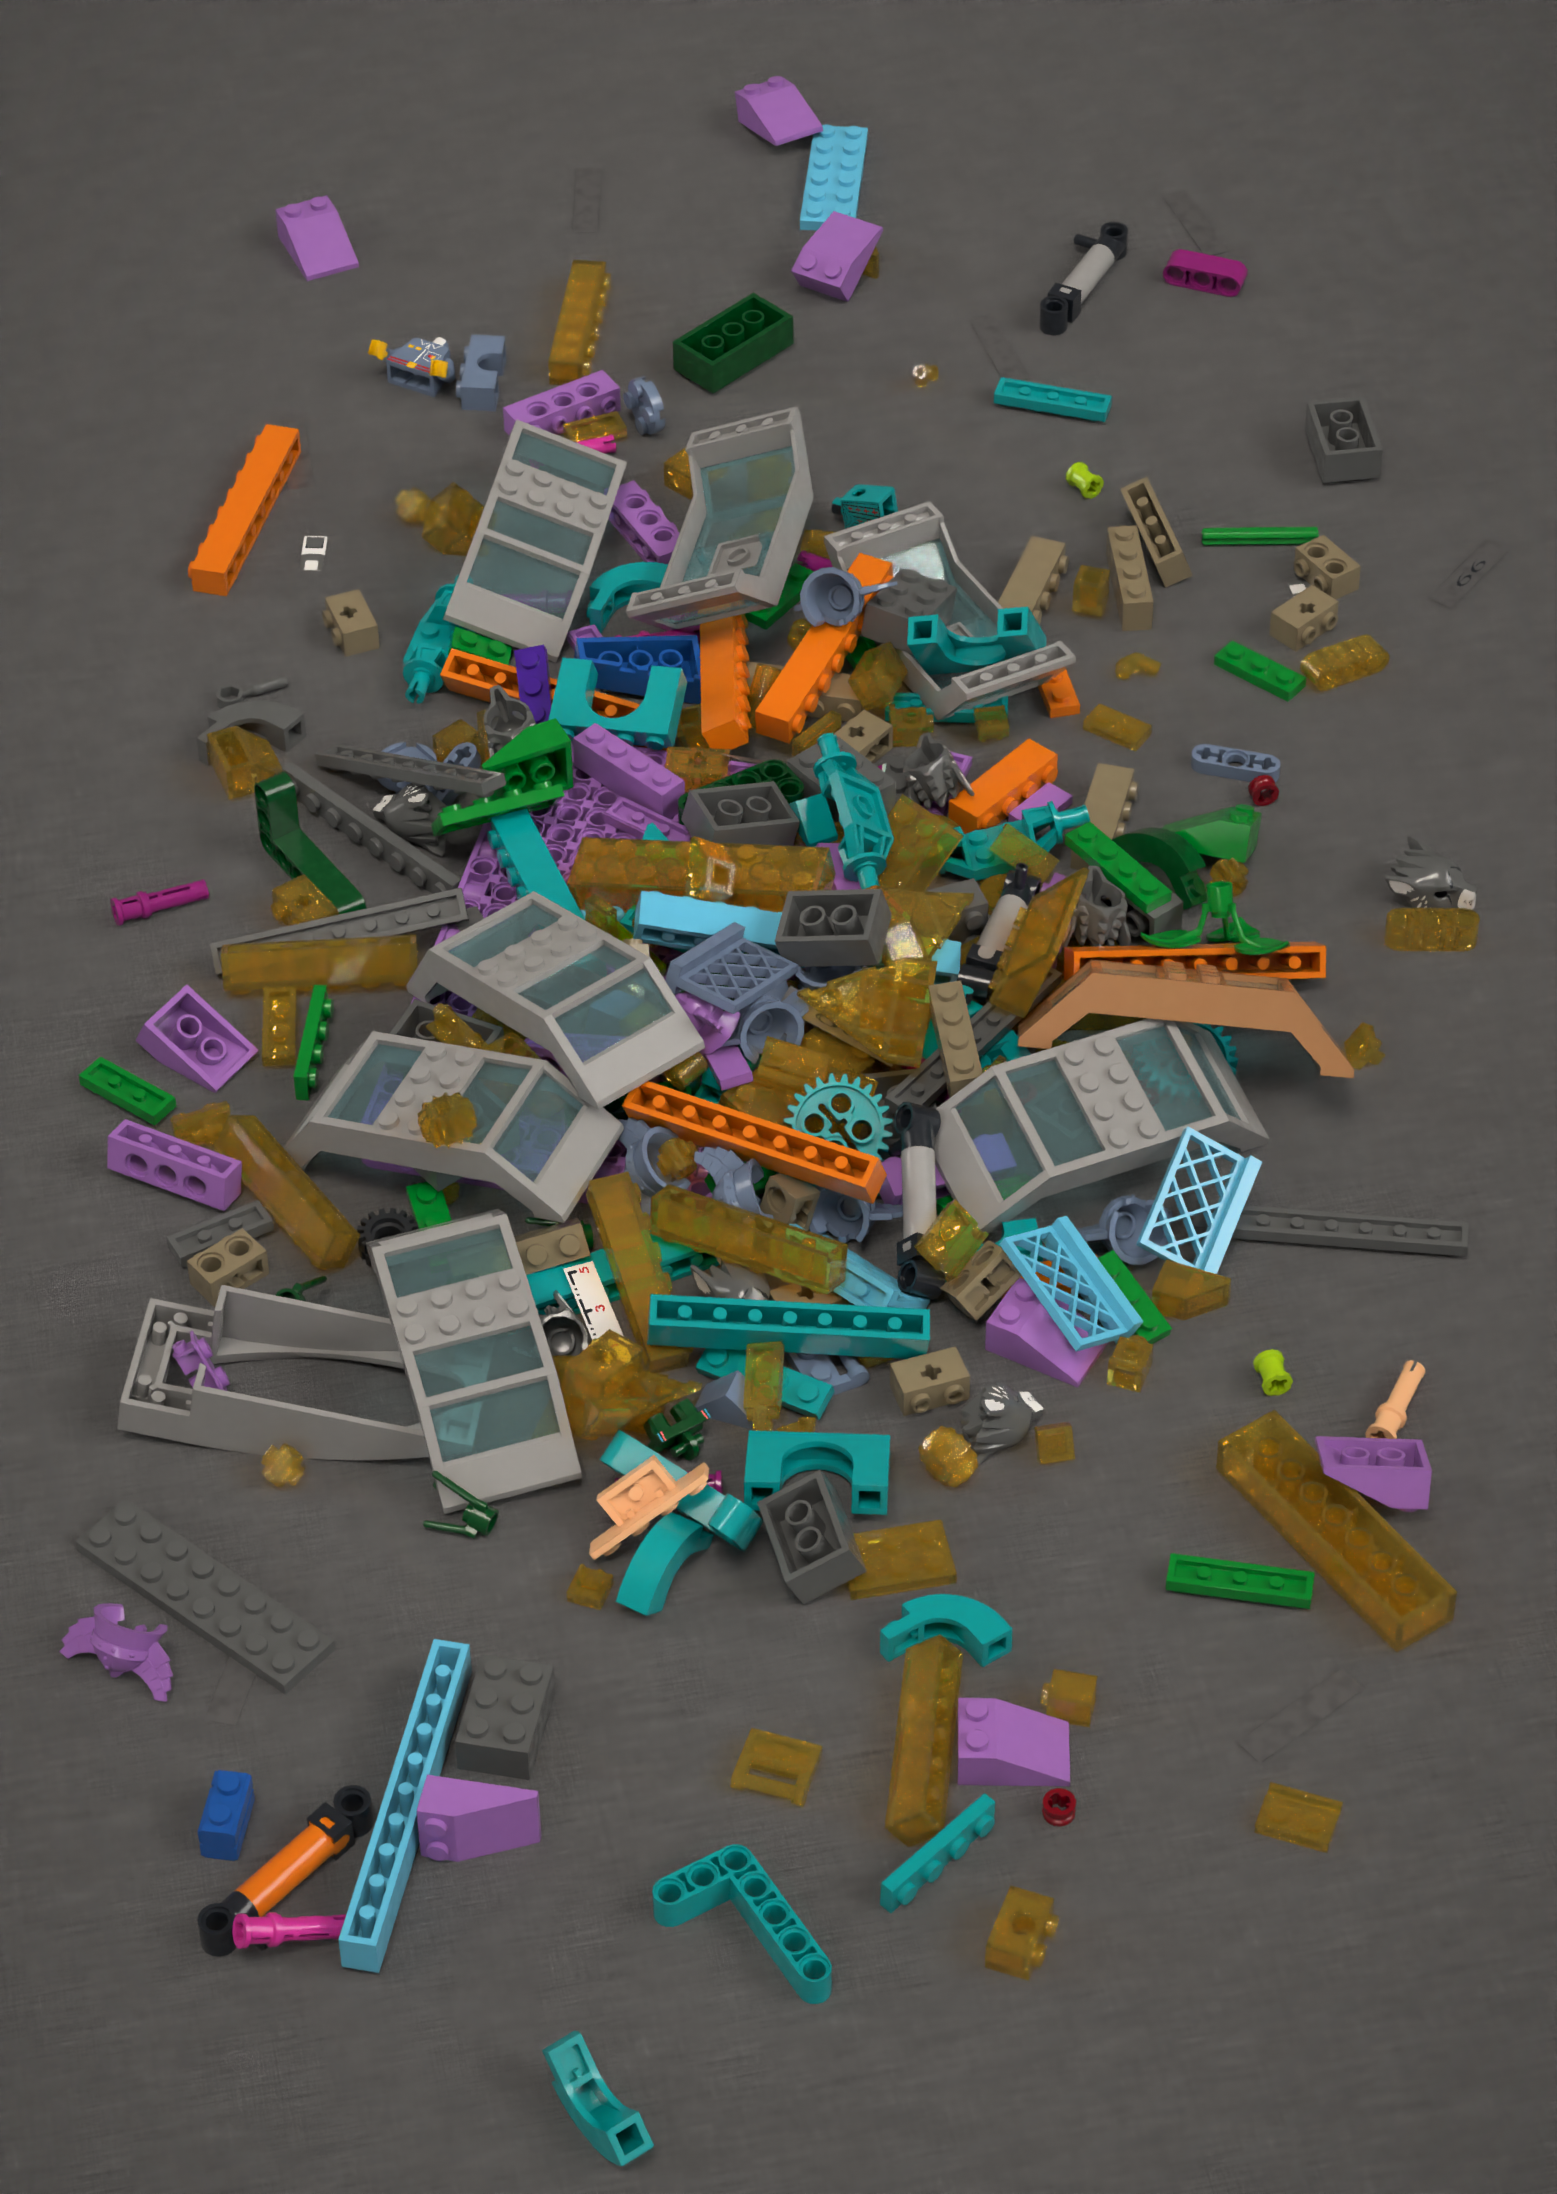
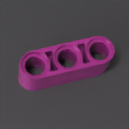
(1205, 273)

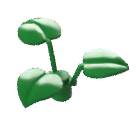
(1221, 906)

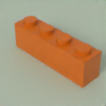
(1004, 787)

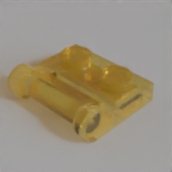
(780, 1757)

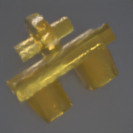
(201, 1125)

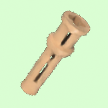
(1392, 1414)

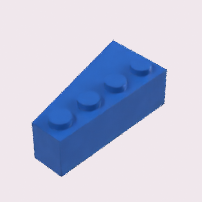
(627, 661)

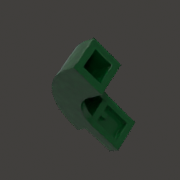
(1173, 856)

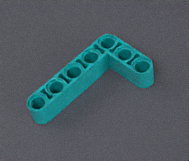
(716, 1512)
(723, 1884)

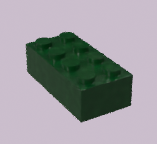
(733, 342)

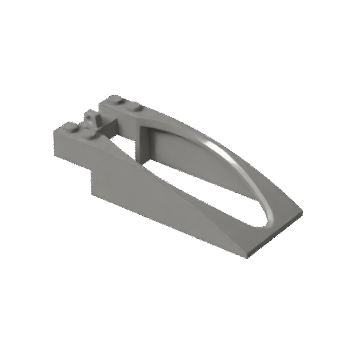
(250, 1328)

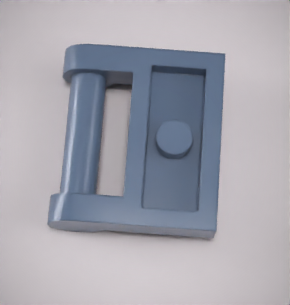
(821, 1368)

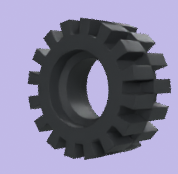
(382, 1226)

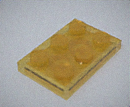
(903, 1560)

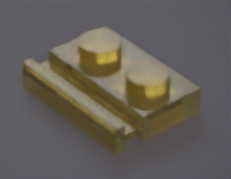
(790, 1066)
(951, 1240)
(1298, 1817)

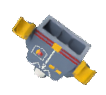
(417, 364)

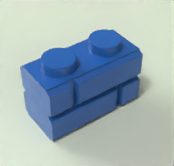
(226, 1815)

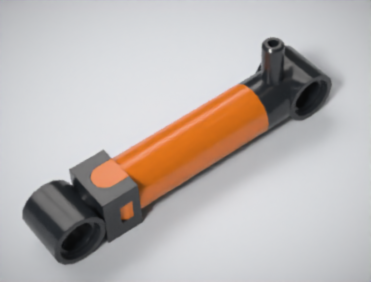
(328, 1835)

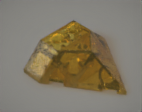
(920, 921)
(881, 1007)
(638, 1399)

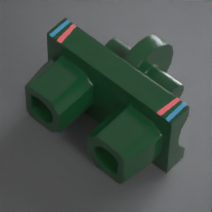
(688, 1423)

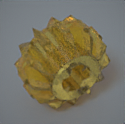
(447, 1119)
(948, 1456)

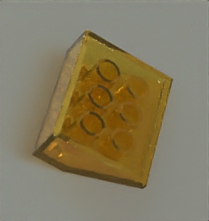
(1035, 944)

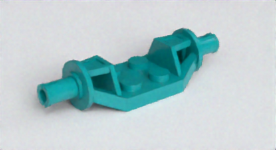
(429, 648)
(860, 811)
(982, 864)

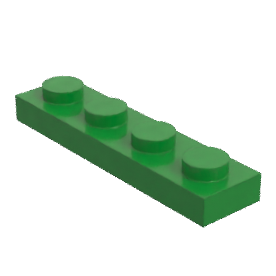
(1118, 867)
(311, 1050)
(1240, 1581)

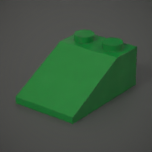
(534, 757)
(1222, 833)

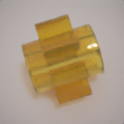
(412, 505)
(1231, 872)
(677, 1158)
(282, 1465)

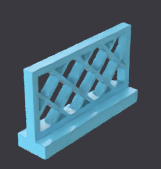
(1227, 1210)
(1083, 1275)
(872, 1286)

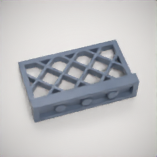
(713, 956)

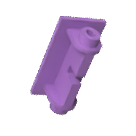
(193, 1353)

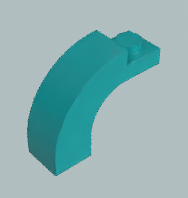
(616, 586)
(658, 1561)
(957, 1619)
(605, 2122)

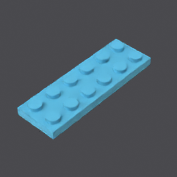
(833, 174)

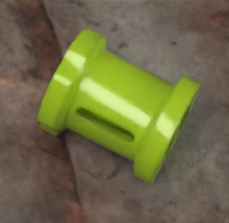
(1083, 479)
(1275, 1378)

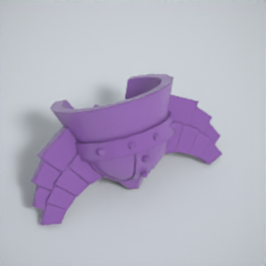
(709, 1020)
(121, 1647)

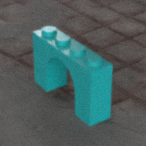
(946, 652)
(650, 725)
(857, 1457)

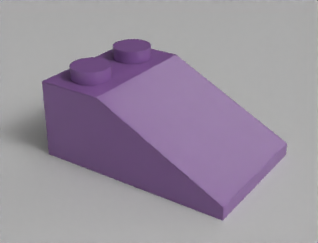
(776, 111)
(315, 238)
(836, 255)
(195, 1041)
(1029, 1336)
(1381, 1468)
(1010, 1745)
(475, 1818)

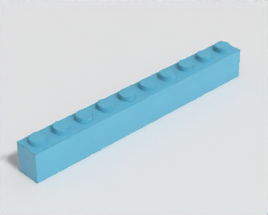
(688, 922)
(396, 1828)

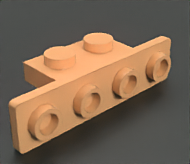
(640, 1498)

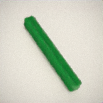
(1258, 535)

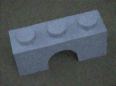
(479, 373)

